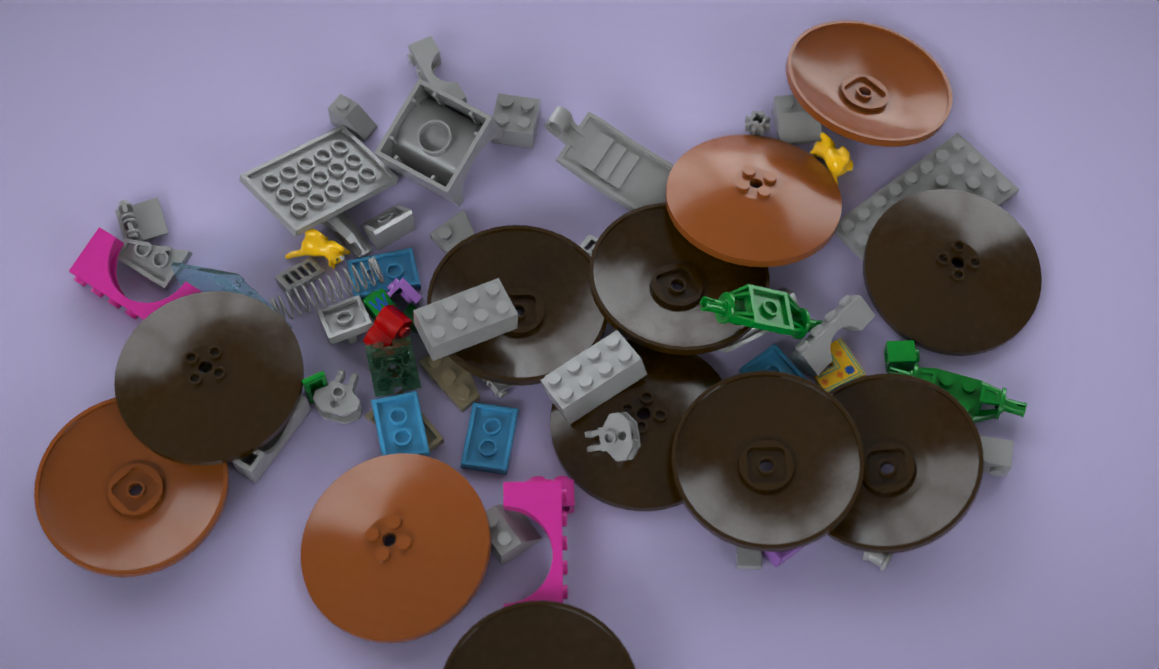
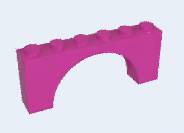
(99, 269)
(543, 504)

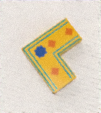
(842, 369)

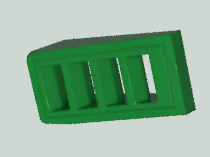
(313, 383)

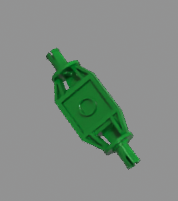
(762, 310)
(969, 392)

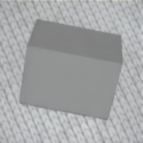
(389, 226)

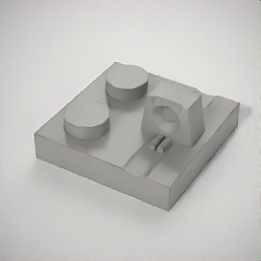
(345, 320)

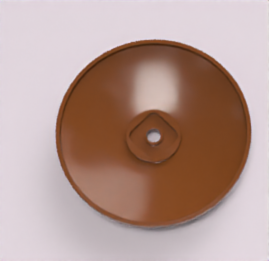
(847, 58)
(750, 226)
(88, 502)
(421, 578)

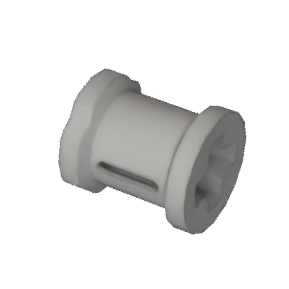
(878, 559)

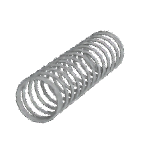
(372, 261)

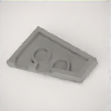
(452, 232)
(152, 260)

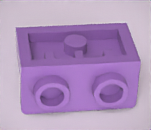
(408, 292)

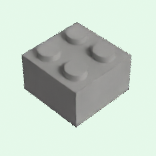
(517, 119)

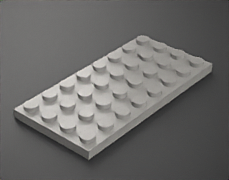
(949, 166)

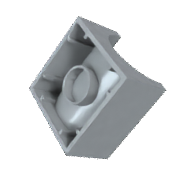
(436, 140)

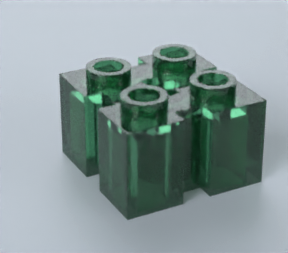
(384, 377)

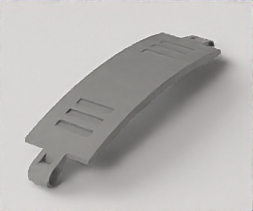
(609, 160)

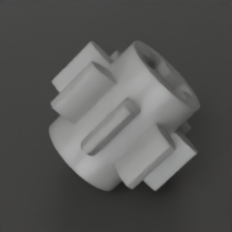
(757, 123)

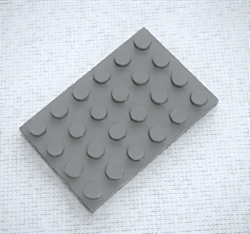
(318, 180)

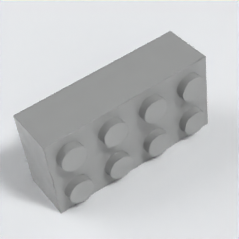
(465, 319)
(593, 377)

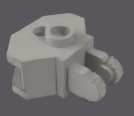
(339, 400)
(617, 437)

